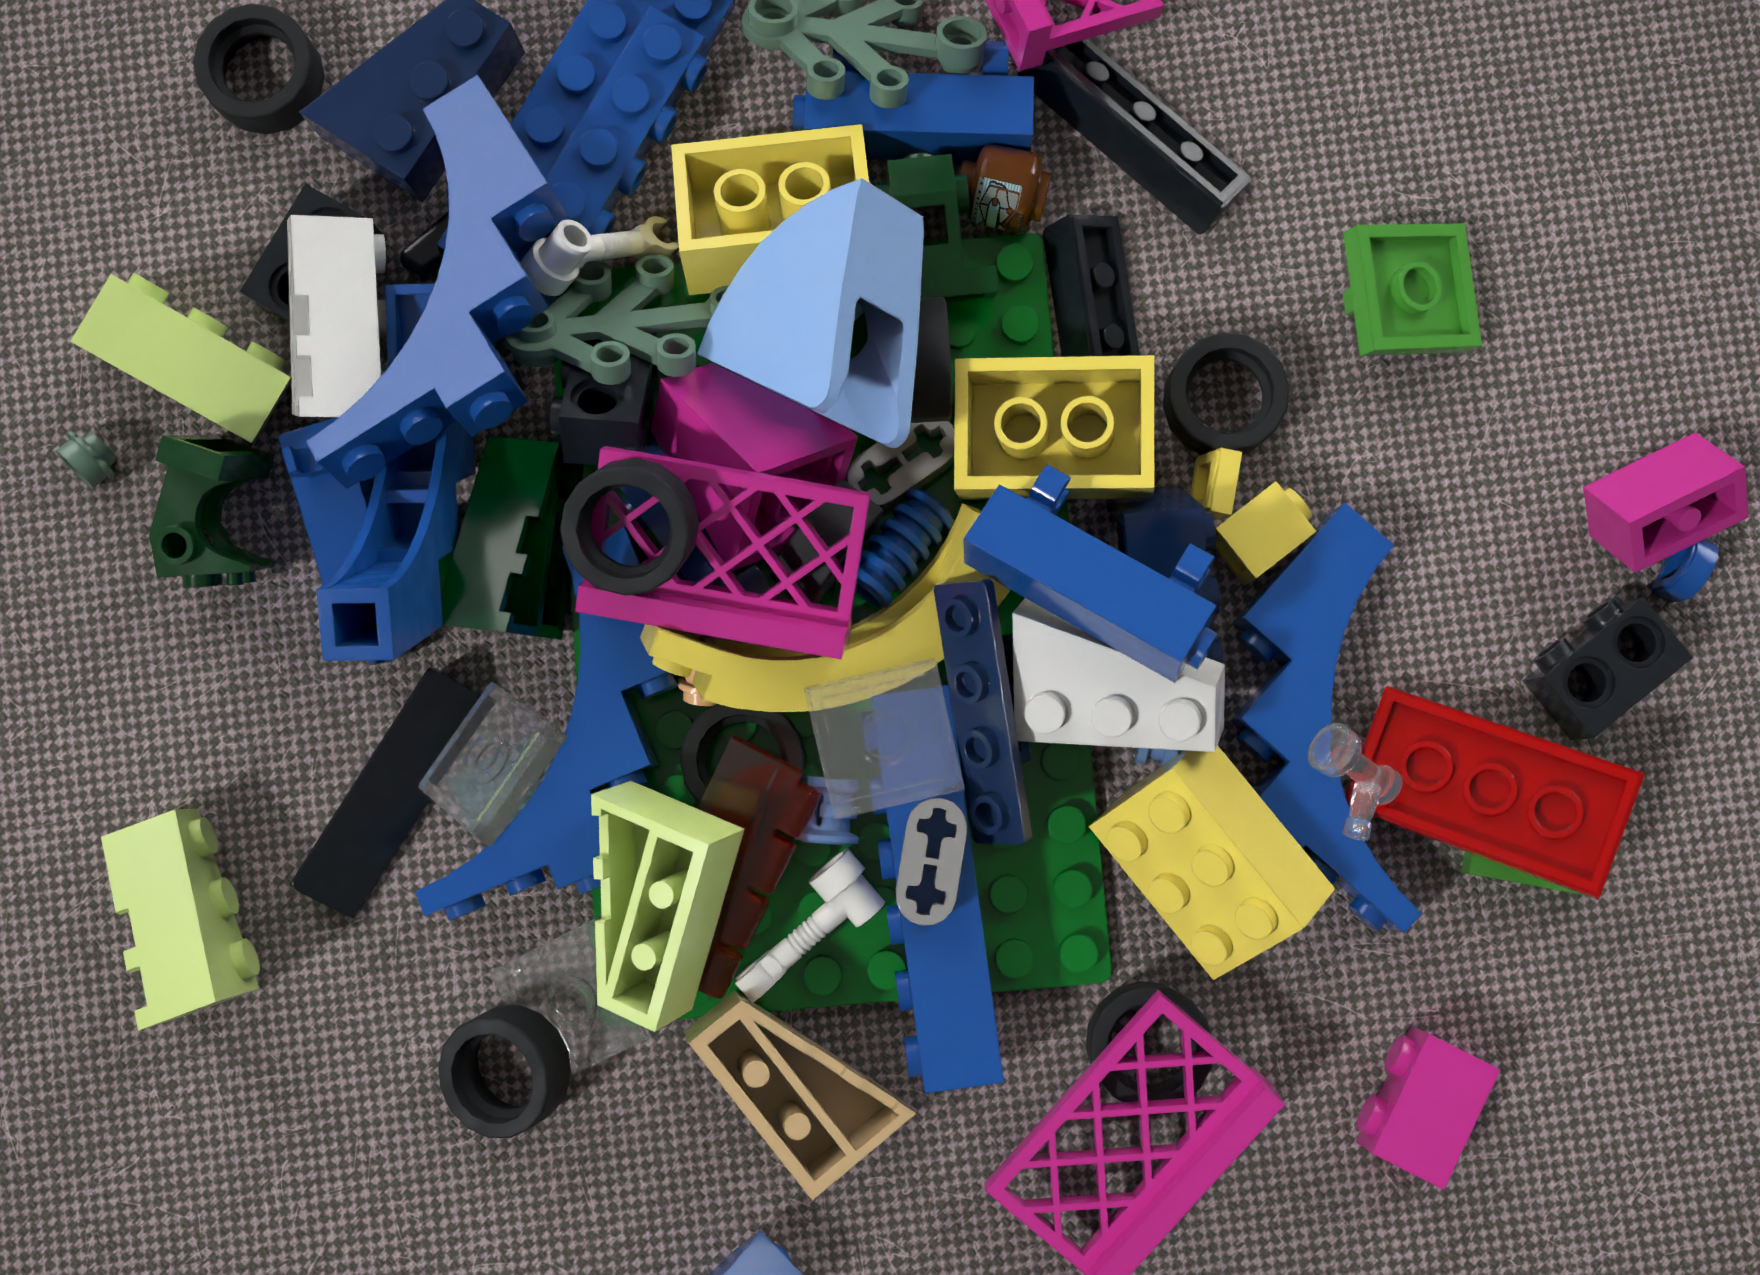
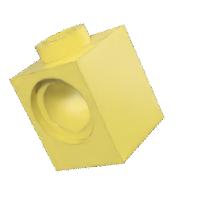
(1263, 532)

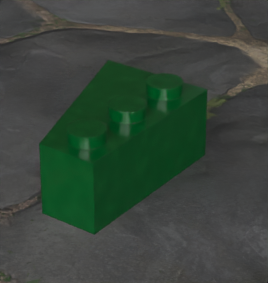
(509, 550)

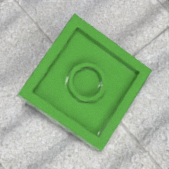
(1411, 289)

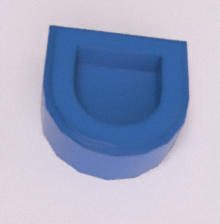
(1685, 572)

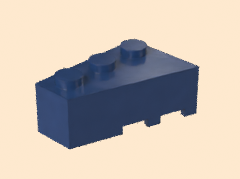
(379, 105)
(1160, 532)

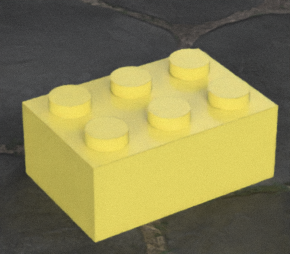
(746, 186)
(1067, 412)
(1213, 859)

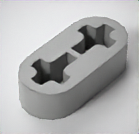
(910, 474)
(947, 864)

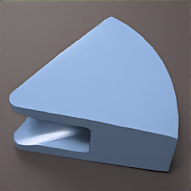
(796, 306)

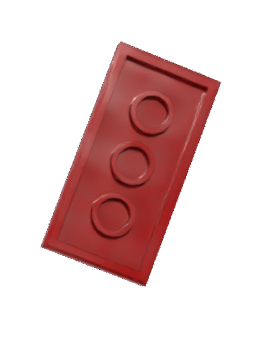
(1501, 792)

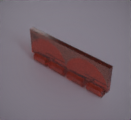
(760, 796)

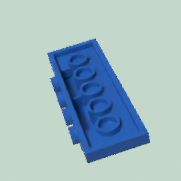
(610, 99)

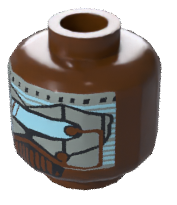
(1006, 187)

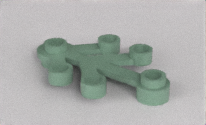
(856, 36)
(620, 324)

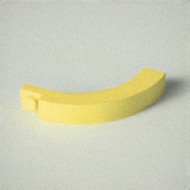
(775, 678)

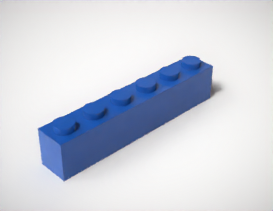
(945, 961)

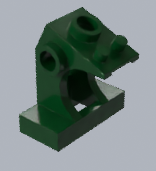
(930, 182)
(192, 500)

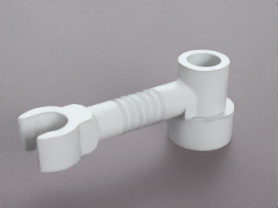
(557, 259)
(845, 895)

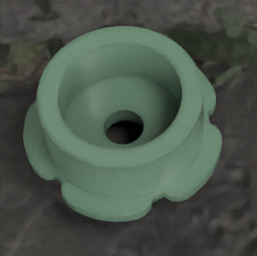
(88, 458)

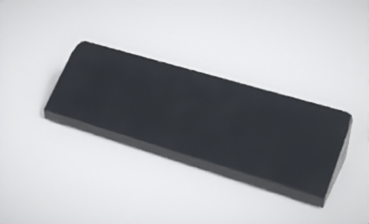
(1138, 132)
(1090, 287)
(384, 797)

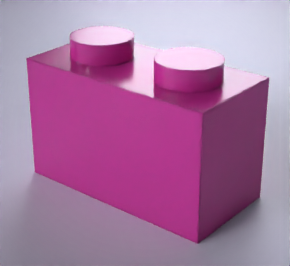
(1666, 502)
(1425, 1106)

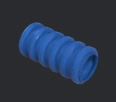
(901, 546)

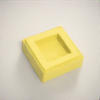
(1216, 481)

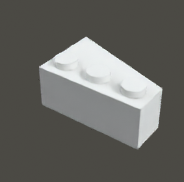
(334, 312)
(1091, 694)

